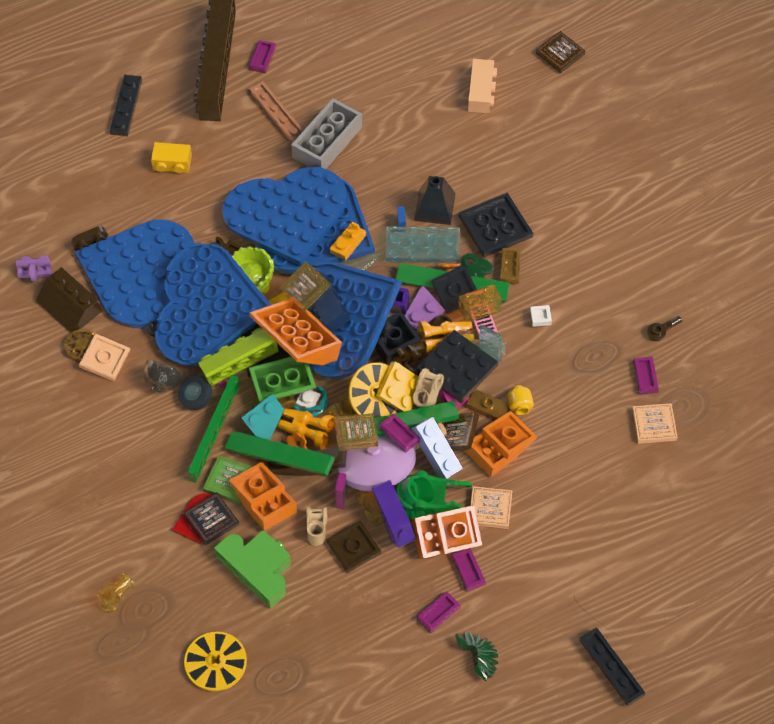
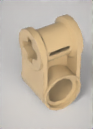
(428, 387)
(316, 523)

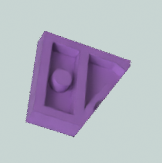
(423, 309)

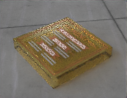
(305, 286)
(356, 431)

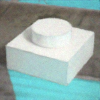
(540, 315)
(308, 399)

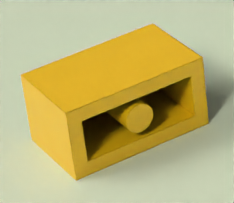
(171, 157)

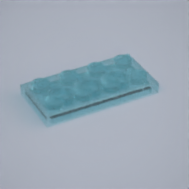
(422, 244)

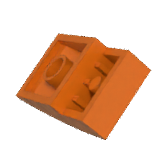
(500, 443)
(263, 496)
(446, 532)

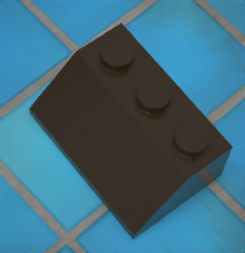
(68, 300)

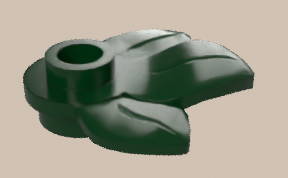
(479, 267)

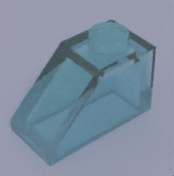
(491, 343)

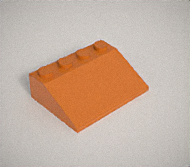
(298, 333)

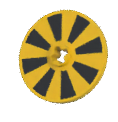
(362, 394)
(216, 676)

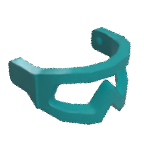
(322, 407)

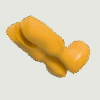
(427, 330)
(299, 423)

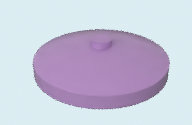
(378, 464)

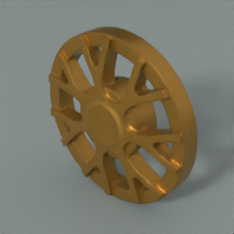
(81, 344)

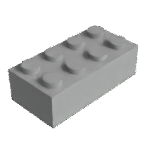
(327, 135)

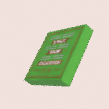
(219, 478)

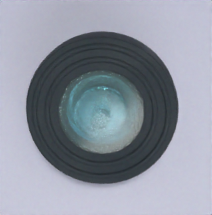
(195, 392)

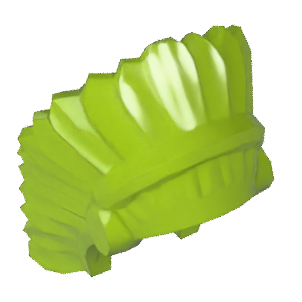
(256, 265)

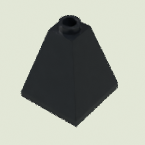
(435, 201)

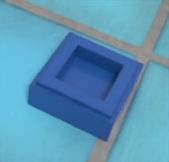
(401, 217)

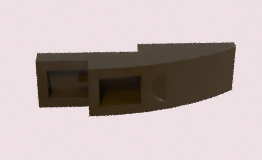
(339, 462)

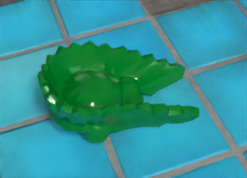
(426, 494)

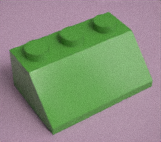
(281, 378)

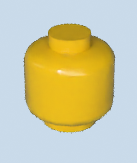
(520, 400)

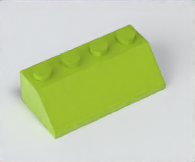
(238, 356)

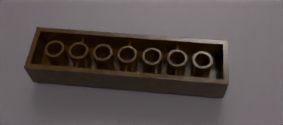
(215, 59)

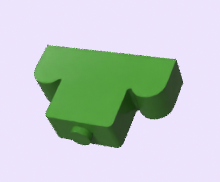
(257, 564)

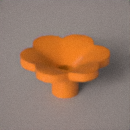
(448, 266)
(297, 440)

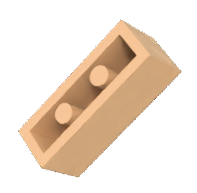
(482, 86)

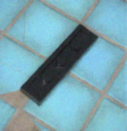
(126, 105)
(612, 666)

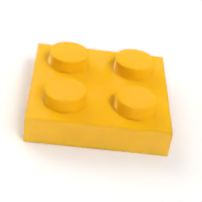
(398, 387)

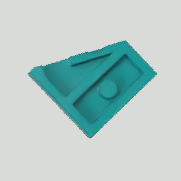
(264, 417)

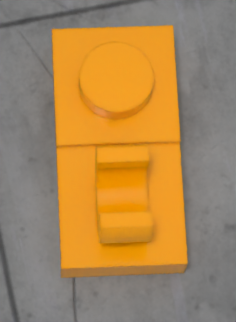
(348, 241)

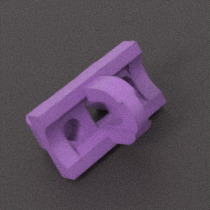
(27, 267)

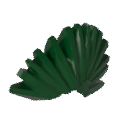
(481, 652)

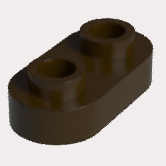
(89, 237)

